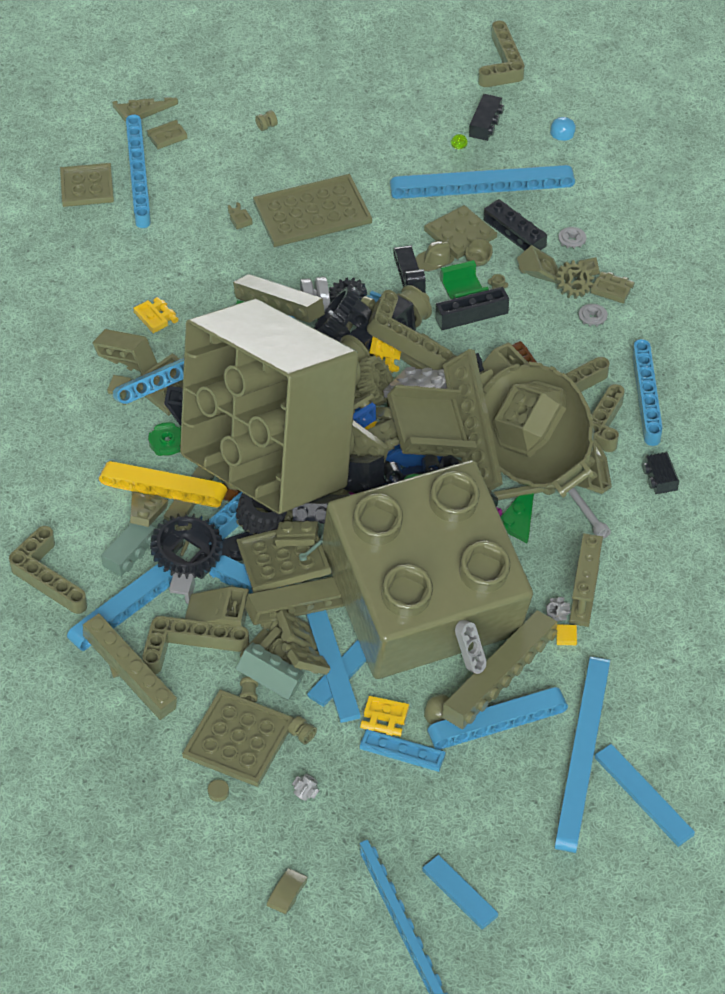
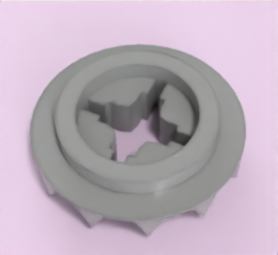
(572, 232)
(593, 309)

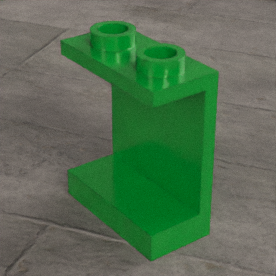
(461, 280)

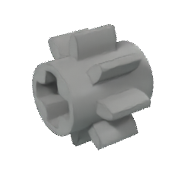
(558, 609)
(305, 787)

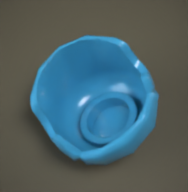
(563, 128)

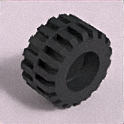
(255, 520)

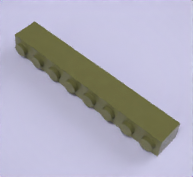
(499, 670)

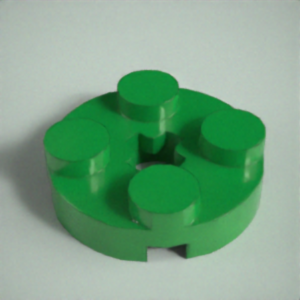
(157, 439)

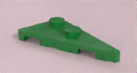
(518, 517)

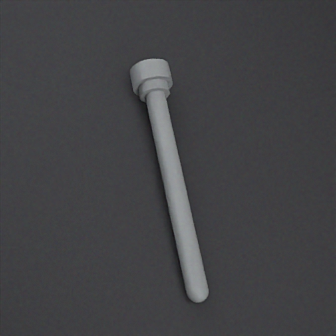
(599, 528)

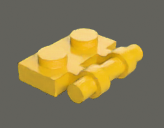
(152, 318)
(381, 350)
(387, 711)

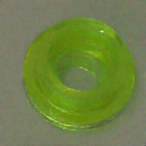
(459, 141)

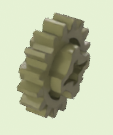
(566, 273)

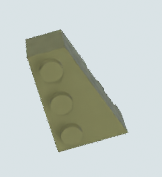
(125, 348)

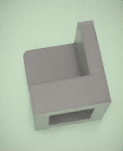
(183, 586)

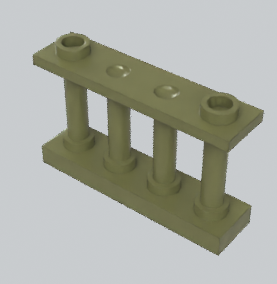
(586, 580)

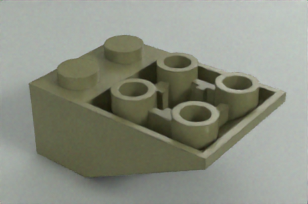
(219, 606)

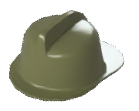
(436, 256)

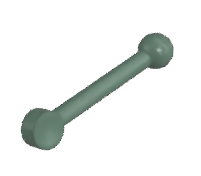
(303, 556)

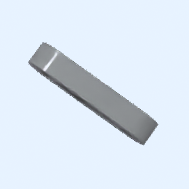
(464, 641)

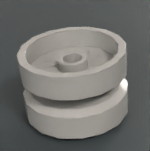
(321, 289)

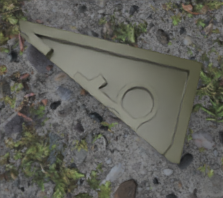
(143, 107)

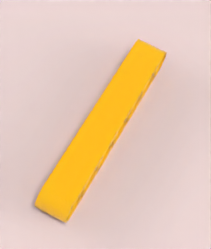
(163, 484)

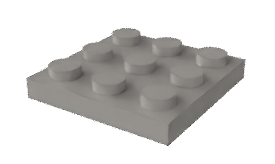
(419, 377)

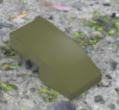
(286, 891)

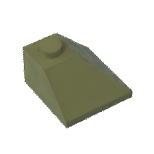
(538, 264)

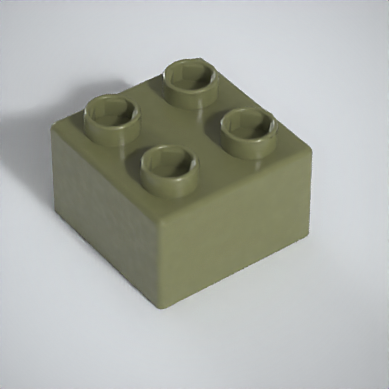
(268, 404)
(420, 562)

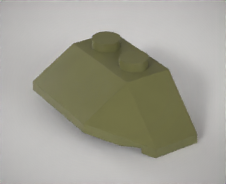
(599, 465)

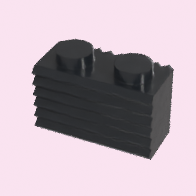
(661, 473)

